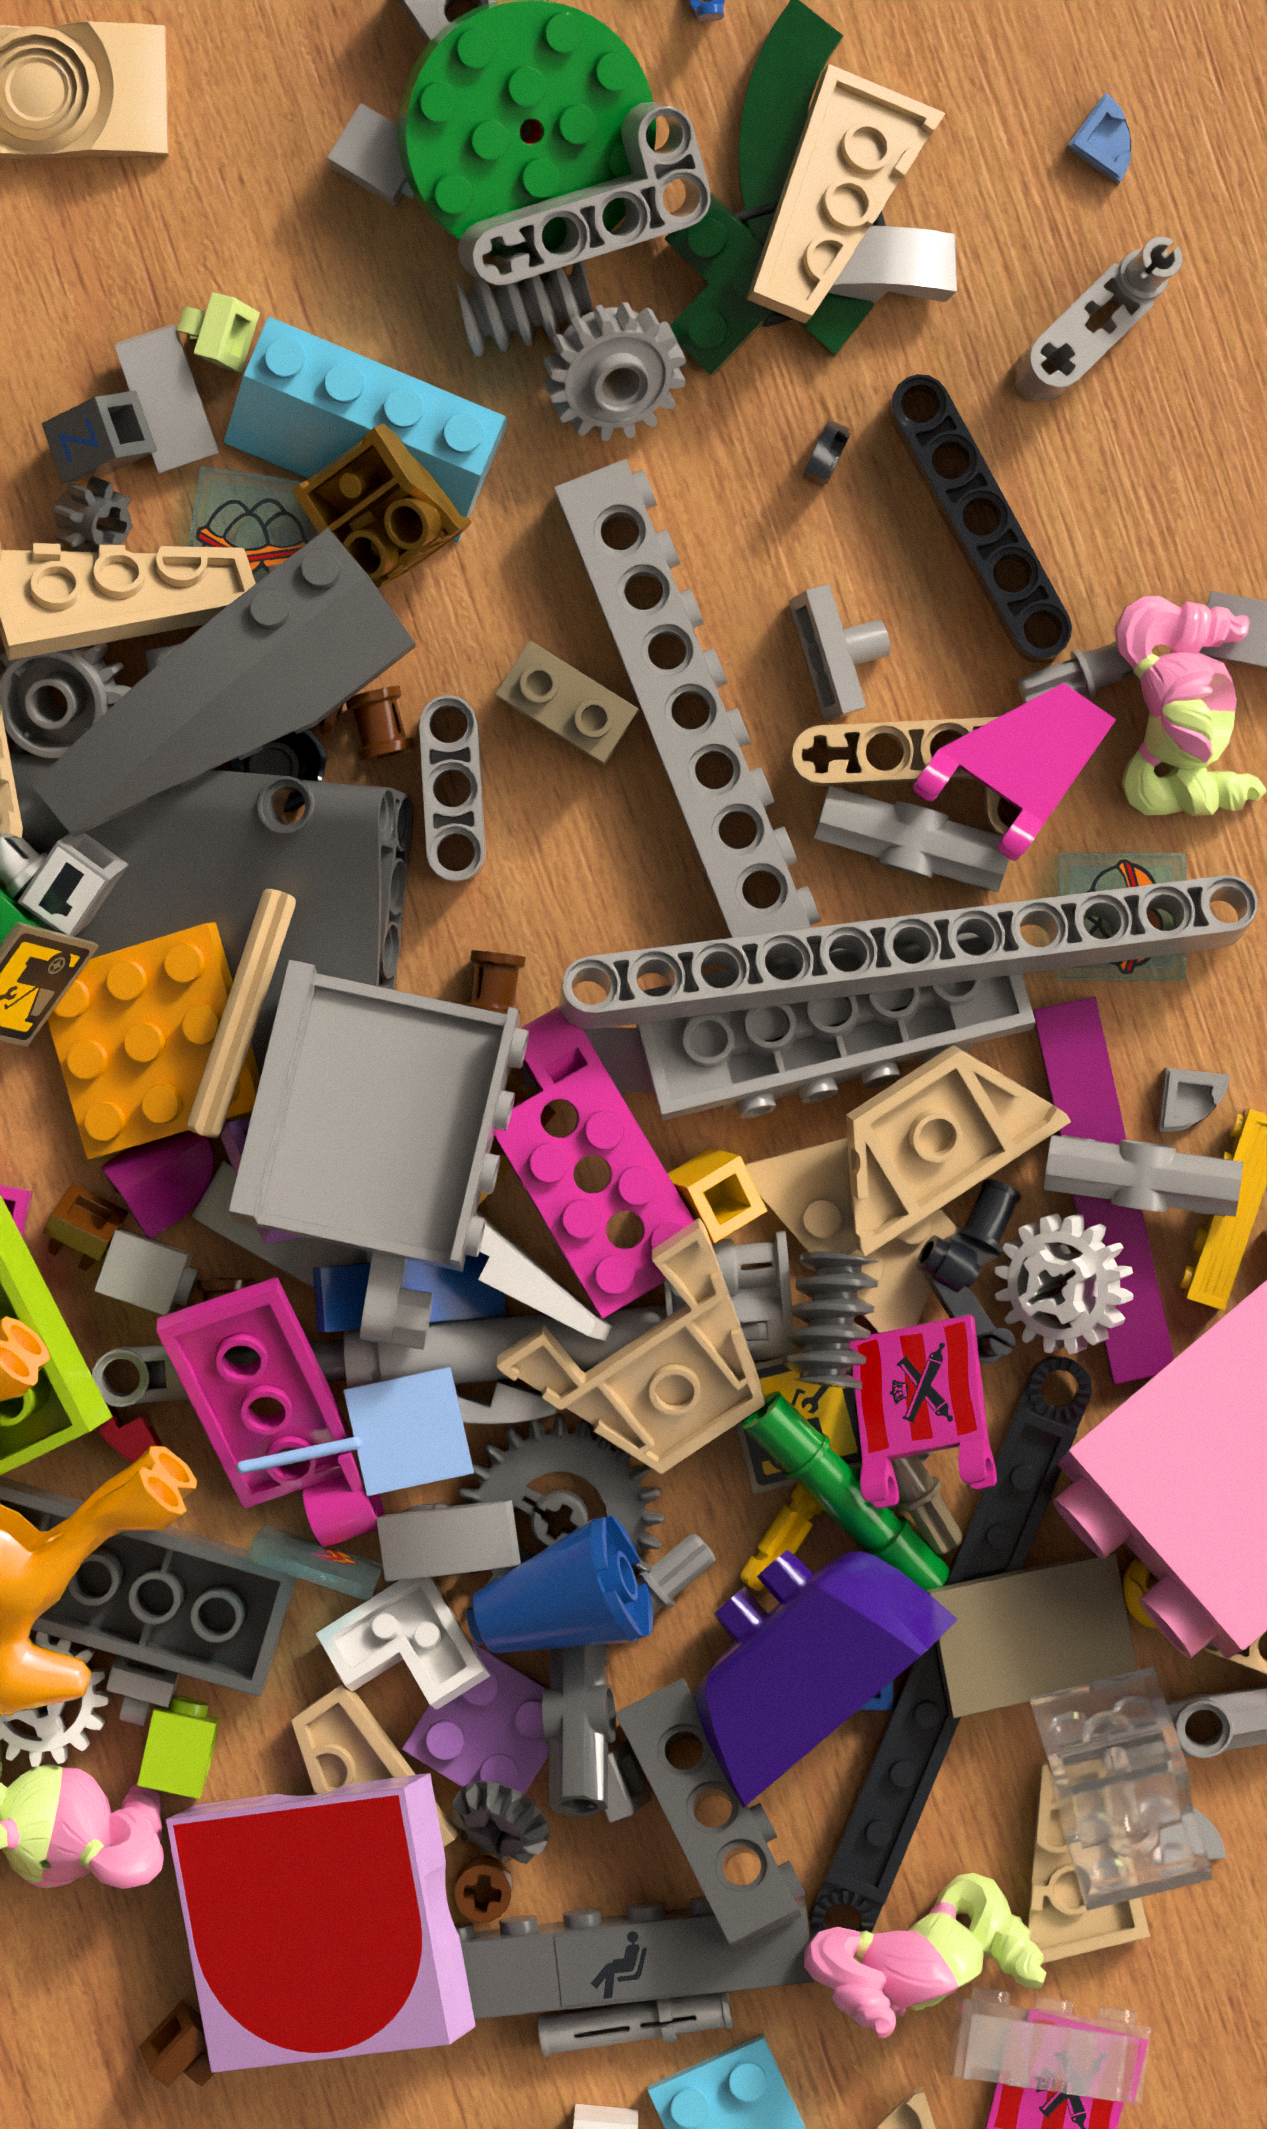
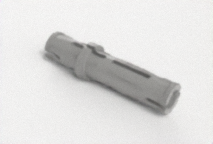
(633, 2022)

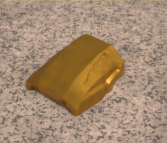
(381, 506)

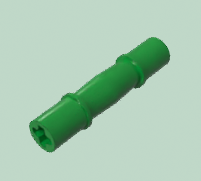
(837, 1490)

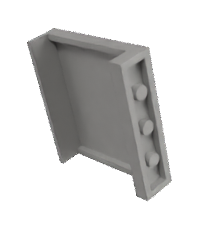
(377, 1119)

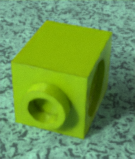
(179, 1747)

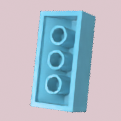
(316, 400)

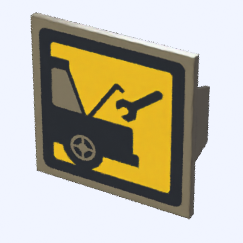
(35, 976)
(824, 1407)

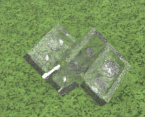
(1121, 1788)

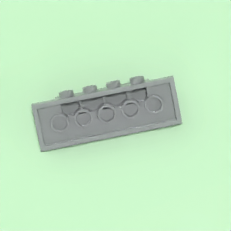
(812, 1046)

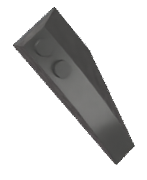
(244, 679)

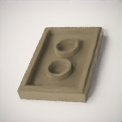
(1033, 1633)

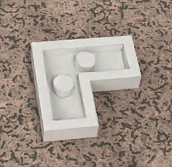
(409, 1624)

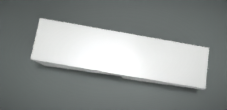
(523, 1278)

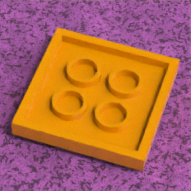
(140, 1037)

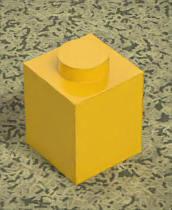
(718, 1191)

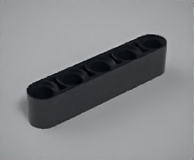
(979, 486)

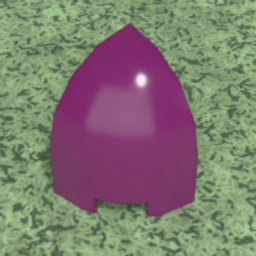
(162, 1179)

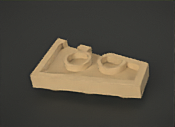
(348, 1746)
(1056, 1906)

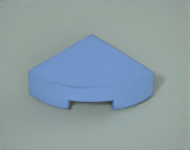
(1104, 140)

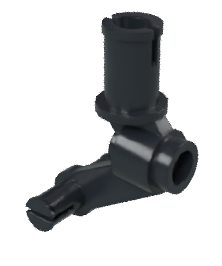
(955, 1262)

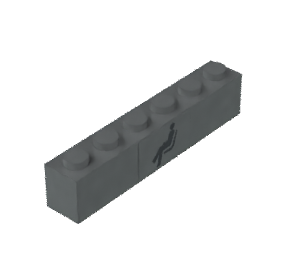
(621, 1958)

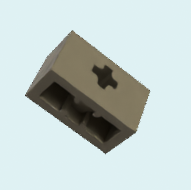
(567, 703)

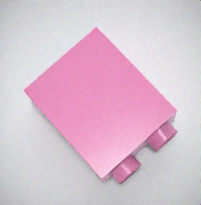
(1187, 1485)

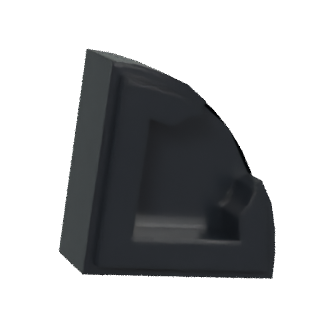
(827, 453)

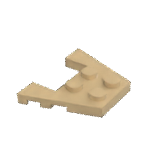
(670, 1384)

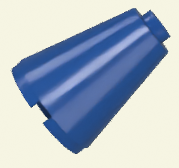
(566, 1595)

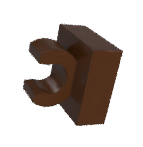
(84, 1224)
(178, 2047)

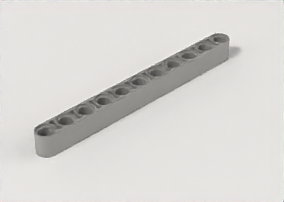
(933, 932)

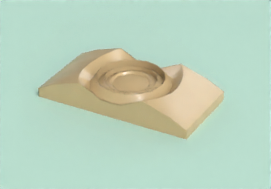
(83, 91)

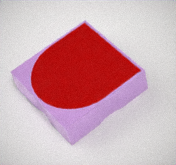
(320, 1924)

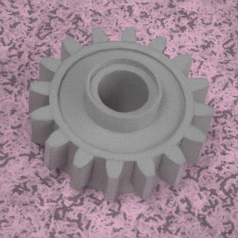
(614, 370)
(27, 701)

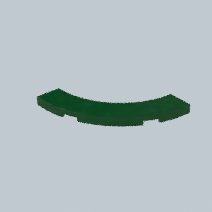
(769, 136)

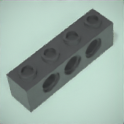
(741, 1910)

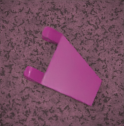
(1024, 758)

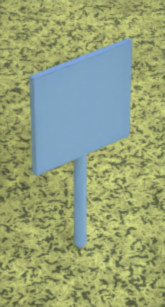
(403, 1433)

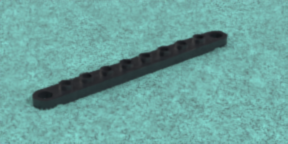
(920, 1722)

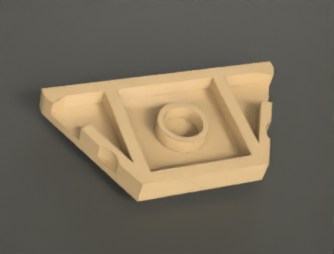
(936, 1140)
(814, 1201)

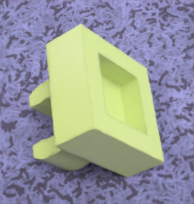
(221, 331)

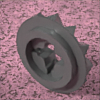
(517, 1823)

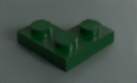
(720, 315)

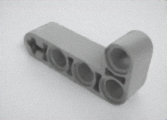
(583, 209)

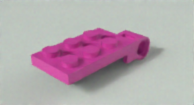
(570, 1070)
(284, 1371)

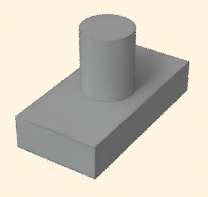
(835, 651)

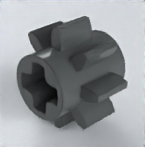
(92, 516)

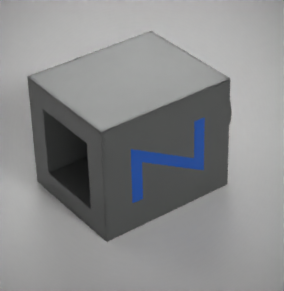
(99, 436)

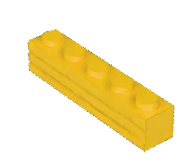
(1225, 1238)

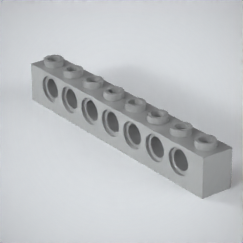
(587, 507)

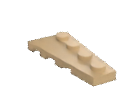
(840, 177)
(92, 598)

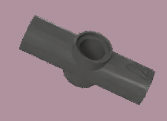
(577, 1728)

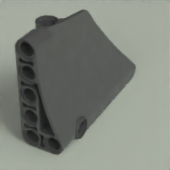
(223, 841)

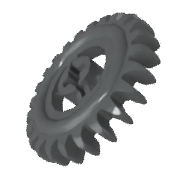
(574, 1454)

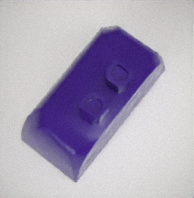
(808, 1660)

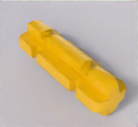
(784, 1534)

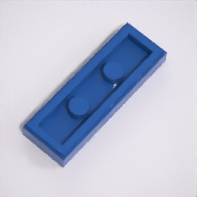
(456, 1294)

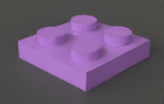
(487, 1731)

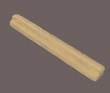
(241, 1013)

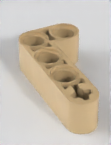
(914, 742)

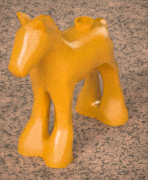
(41, 1564)

